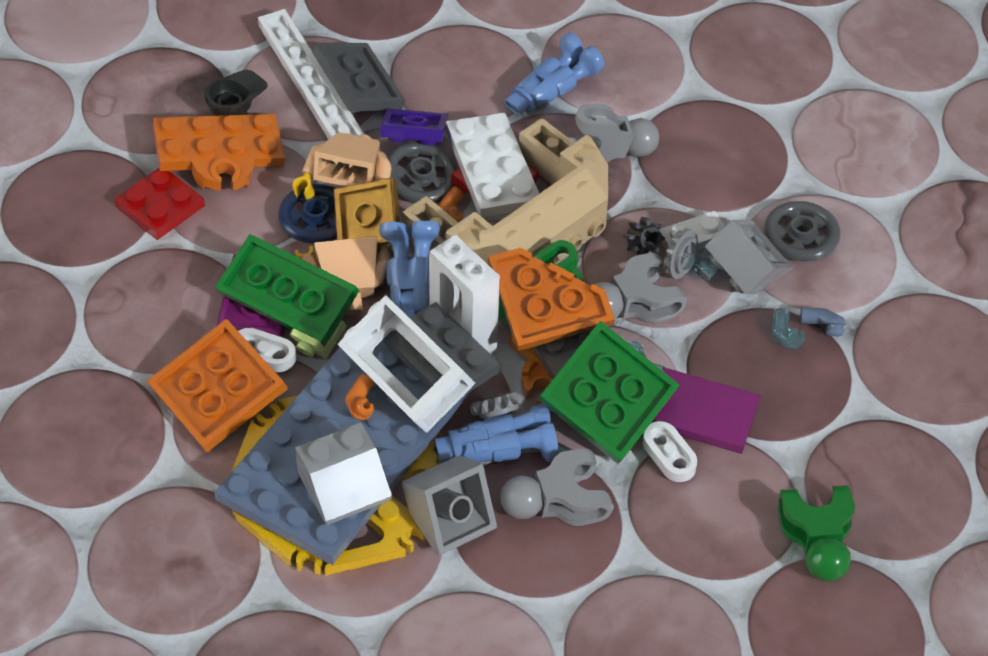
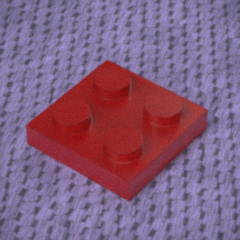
(159, 202)

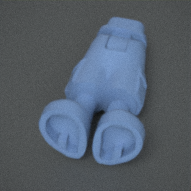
(555, 76)
(406, 277)
(497, 438)

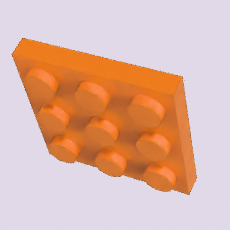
(217, 385)

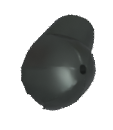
(234, 93)

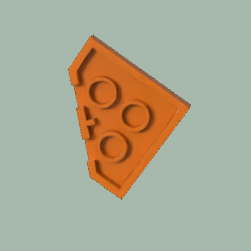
(546, 300)

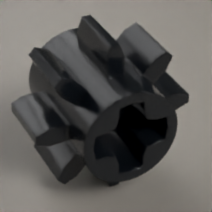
(644, 236)

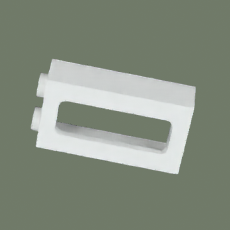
(477, 285)
(372, 329)

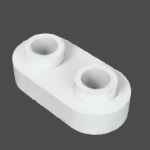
(270, 348)
(670, 454)

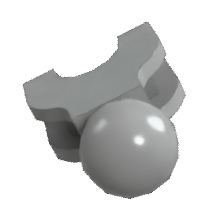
(615, 133)
(636, 295)
(557, 492)

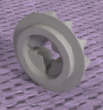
(681, 253)
(497, 404)

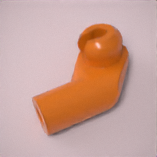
(450, 202)
(356, 398)

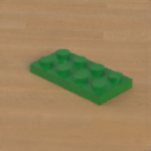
(287, 289)

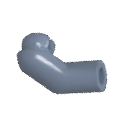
(823, 316)

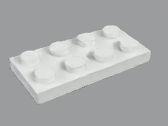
(491, 163)

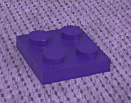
(413, 125)

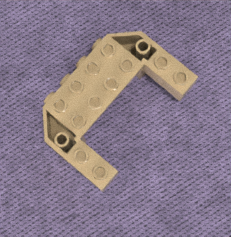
(567, 210)

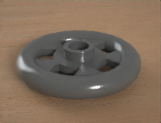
(421, 165)
(802, 230)

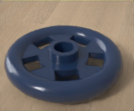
(314, 214)

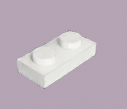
(705, 226)

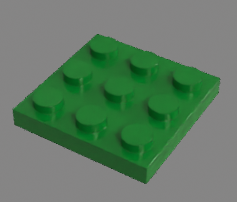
(608, 392)

